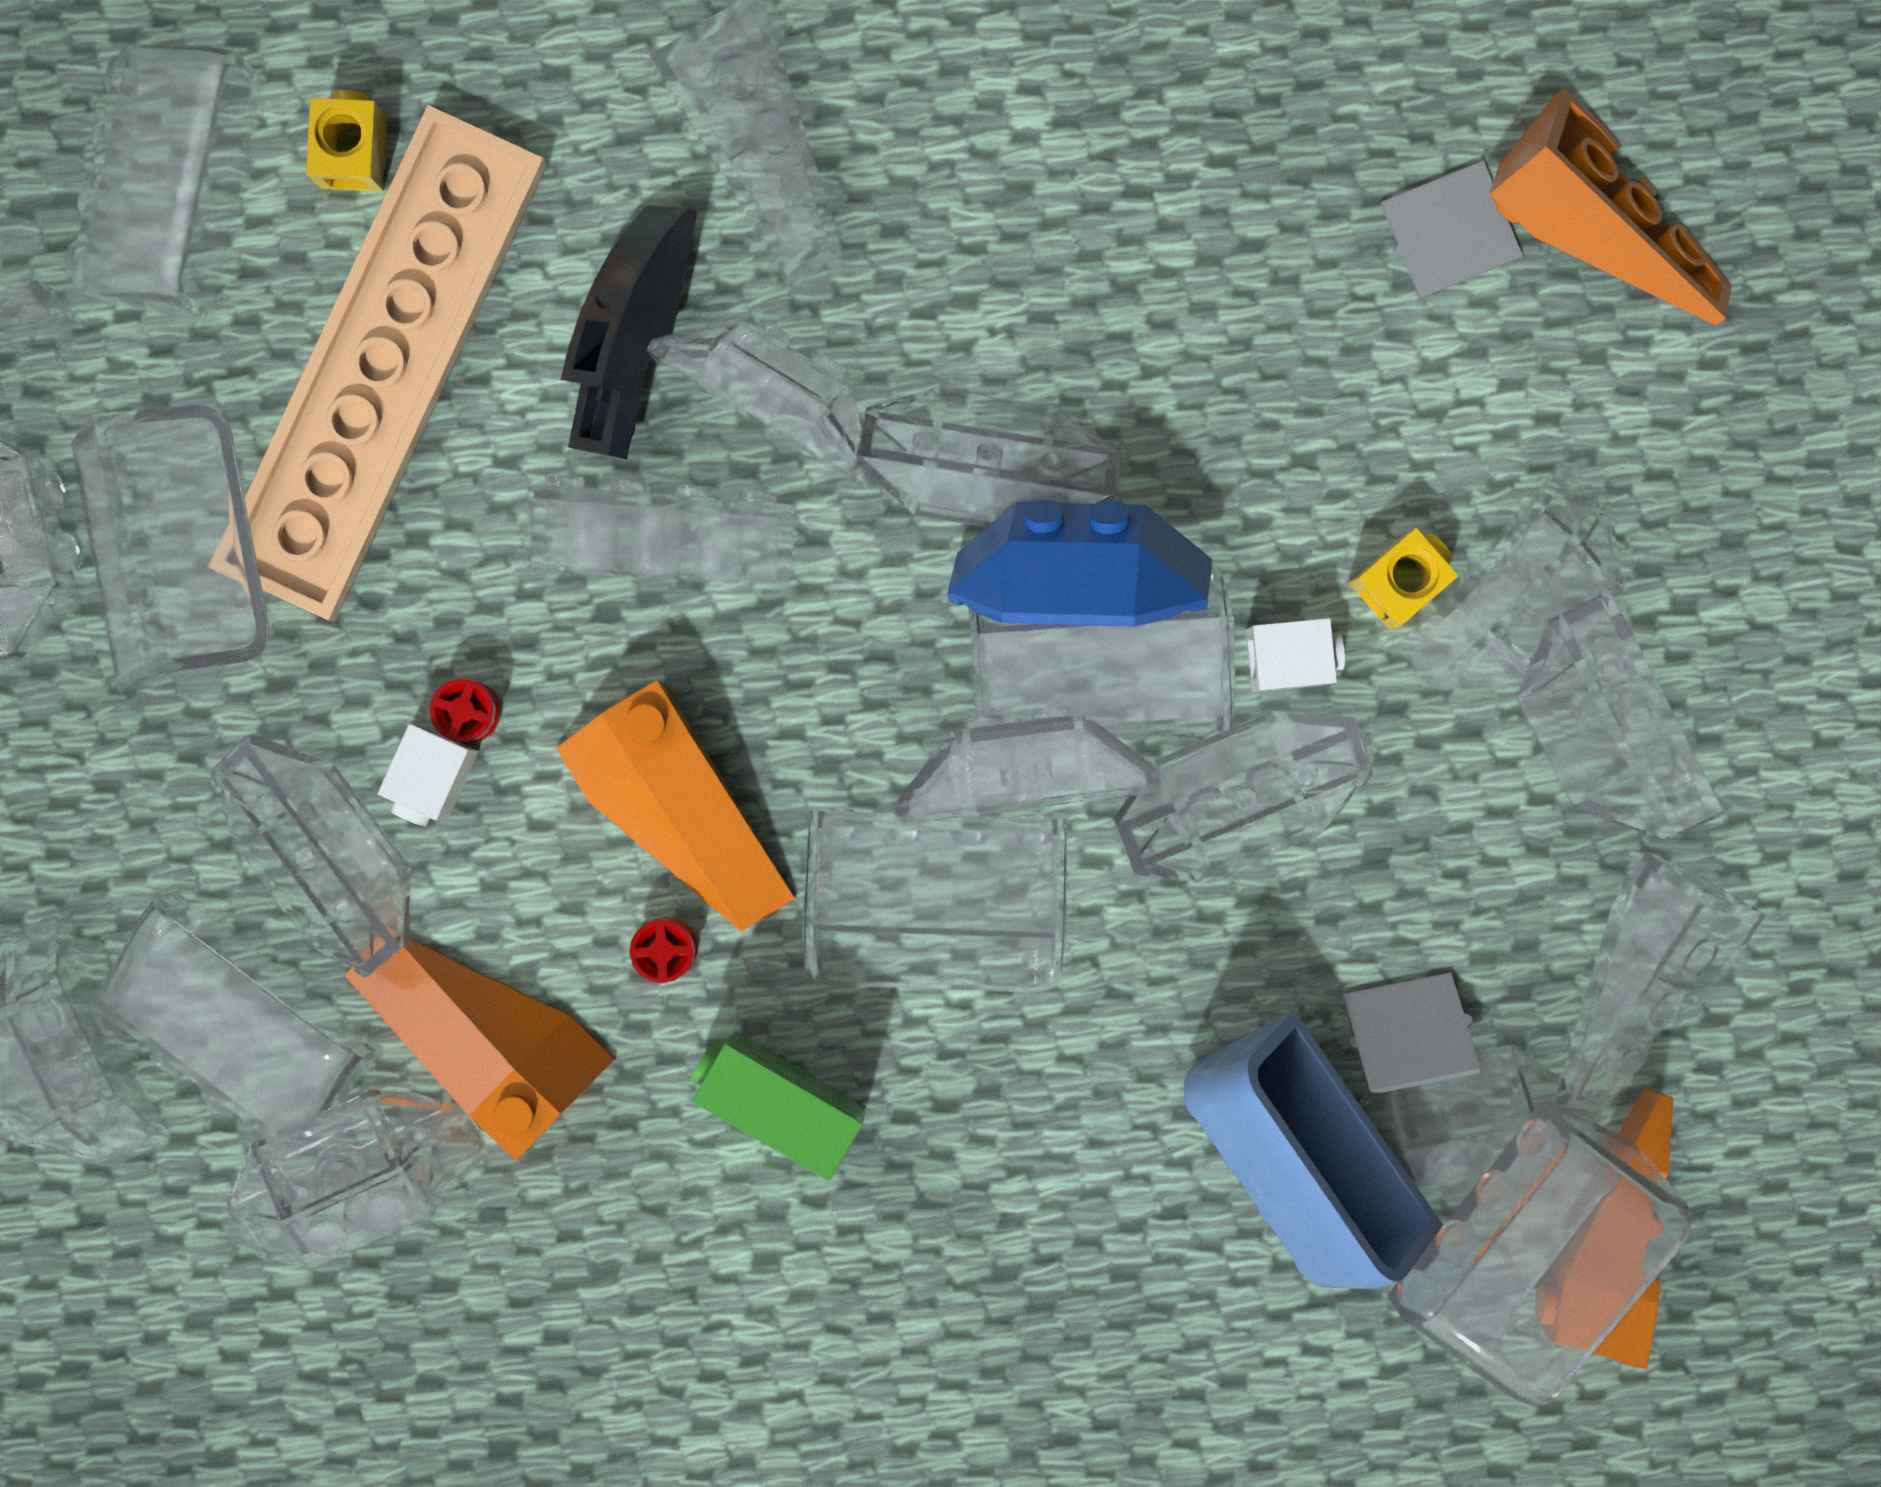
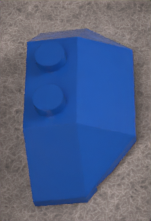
(1080, 566)

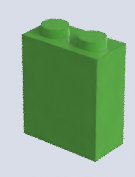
(777, 1103)

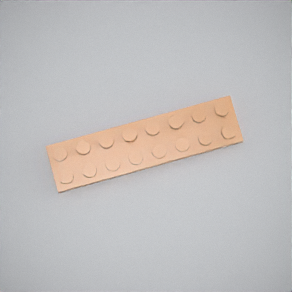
(385, 357)

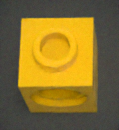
(351, 170)
(1379, 589)

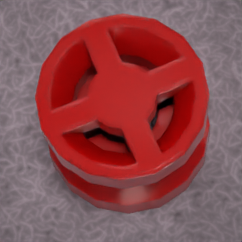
(453, 707)
(653, 960)

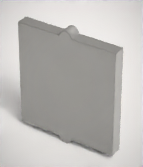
(1450, 230)
(1410, 1033)

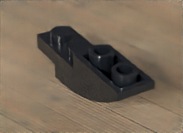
(626, 306)

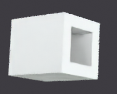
(1294, 654)
(426, 775)

